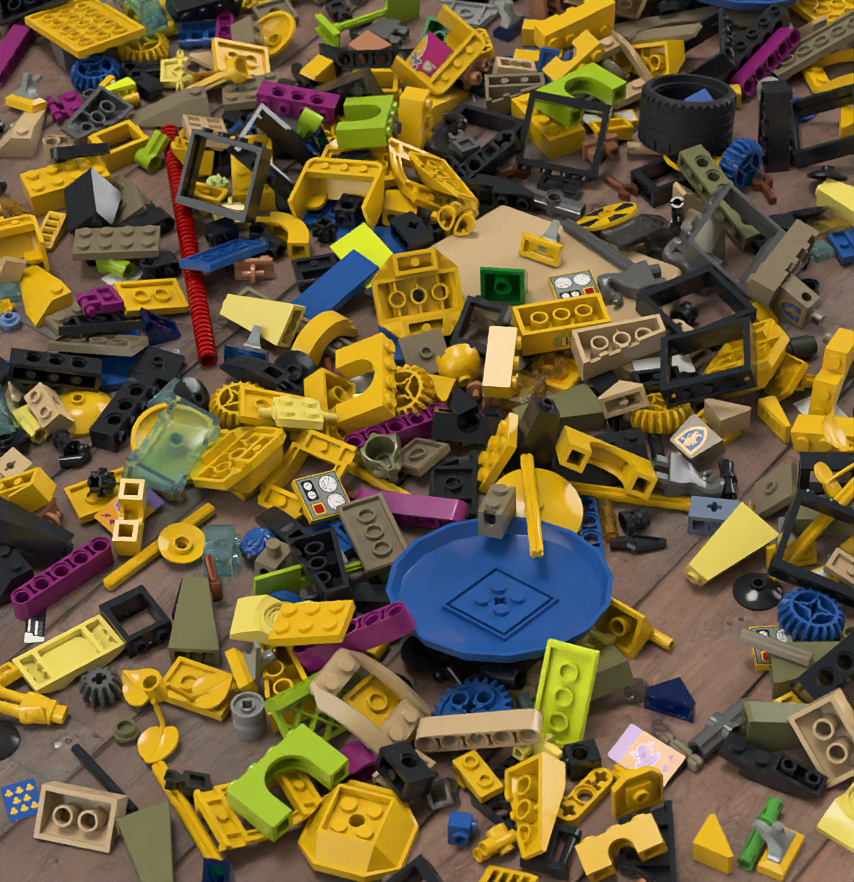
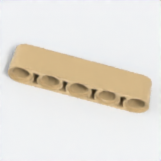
(479, 730)

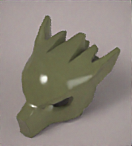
(381, 456)

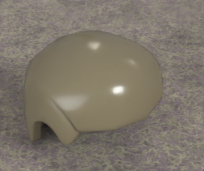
(614, 68)

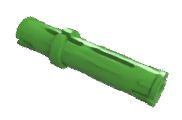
(755, 841)

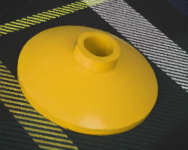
(184, 536)

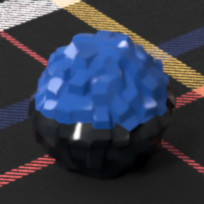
(254, 543)

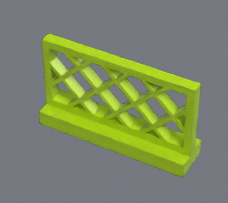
(297, 695)

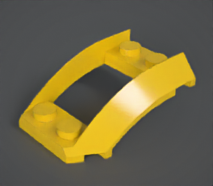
(817, 77)
(418, 193)
(308, 443)
(228, 827)

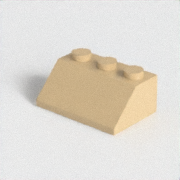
(828, 735)
(79, 816)

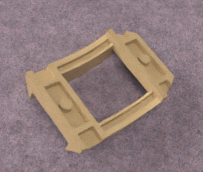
(614, 45)
(397, 725)

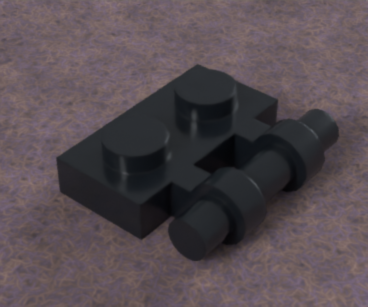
(667, 7)

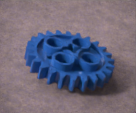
(474, 698)

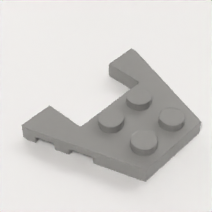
(474, 14)

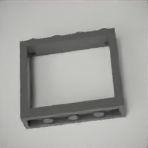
(751, 214)

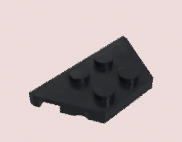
(100, 323)
(457, 481)
(661, 867)

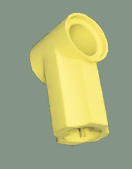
(26, 420)

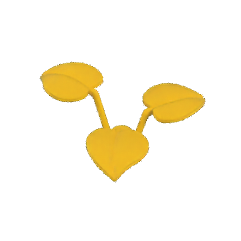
(837, 440)
(147, 684)

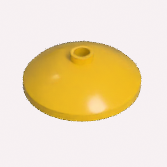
(277, 31)
(84, 409)

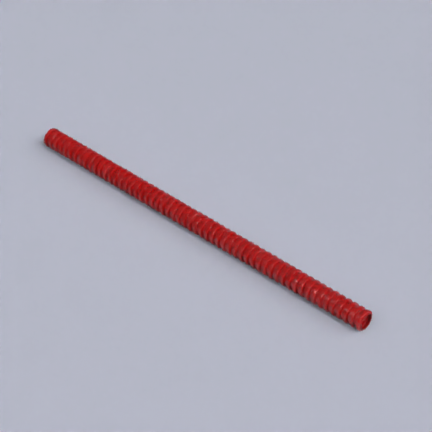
(189, 246)

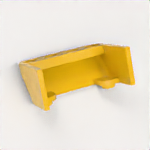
(465, 45)
(332, 177)
(23, 239)

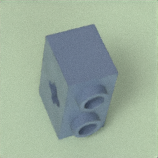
(708, 514)

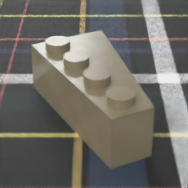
(782, 263)

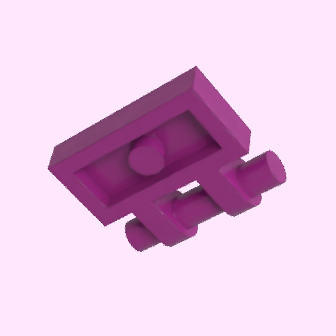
(69, 102)
(101, 299)

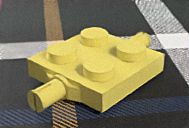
(172, 75)
(297, 413)

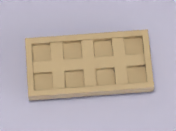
(197, 122)

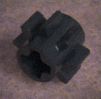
(325, 230)
(101, 482)

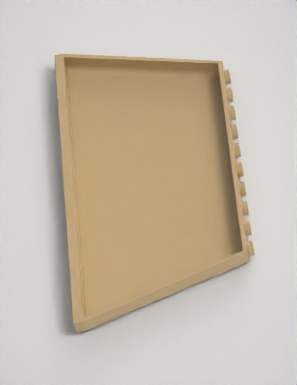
(497, 245)

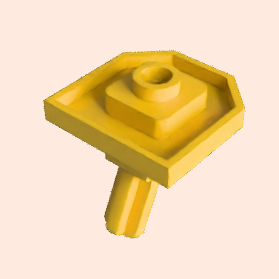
(789, 377)
(635, 789)

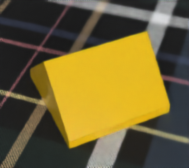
(628, 626)

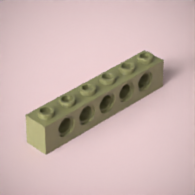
(705, 177)

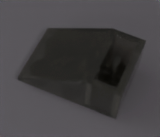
(642, 234)

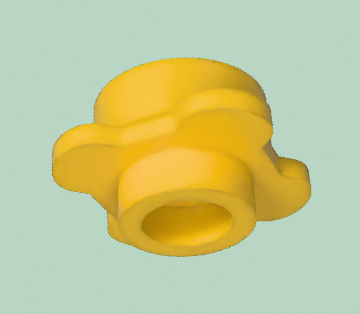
(6, 306)

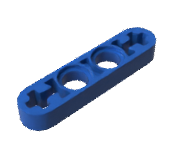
(595, 530)

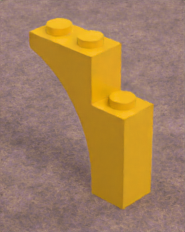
(830, 379)

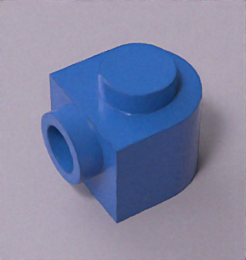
(461, 827)

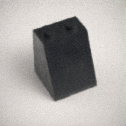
(91, 202)

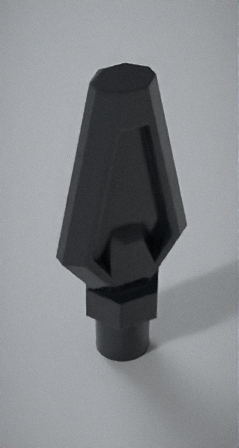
(353, 155)
(638, 542)

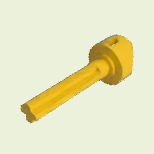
(235, 70)

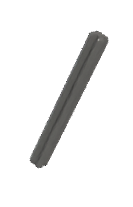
(597, 244)

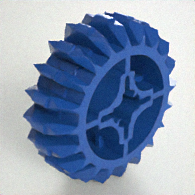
(92, 71)
(741, 162)
(810, 616)

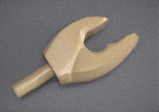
(13, 397)

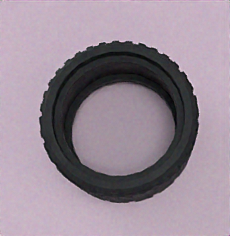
(675, 125)

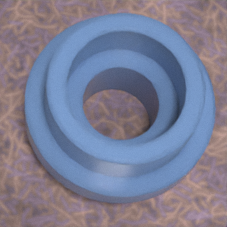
(10, 321)

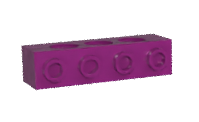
(292, 100)

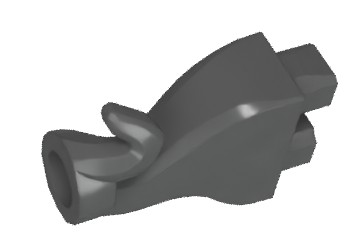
(388, 30)
(679, 260)
(629, 282)
(681, 478)

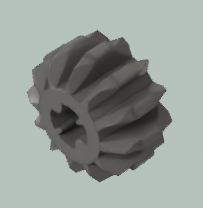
(100, 686)

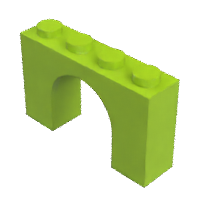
(586, 80)
(367, 122)
(297, 751)

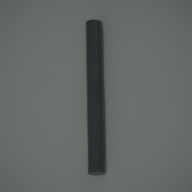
(101, 775)

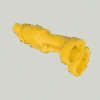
(461, 208)
(33, 707)

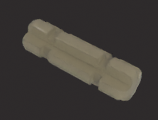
(694, 761)

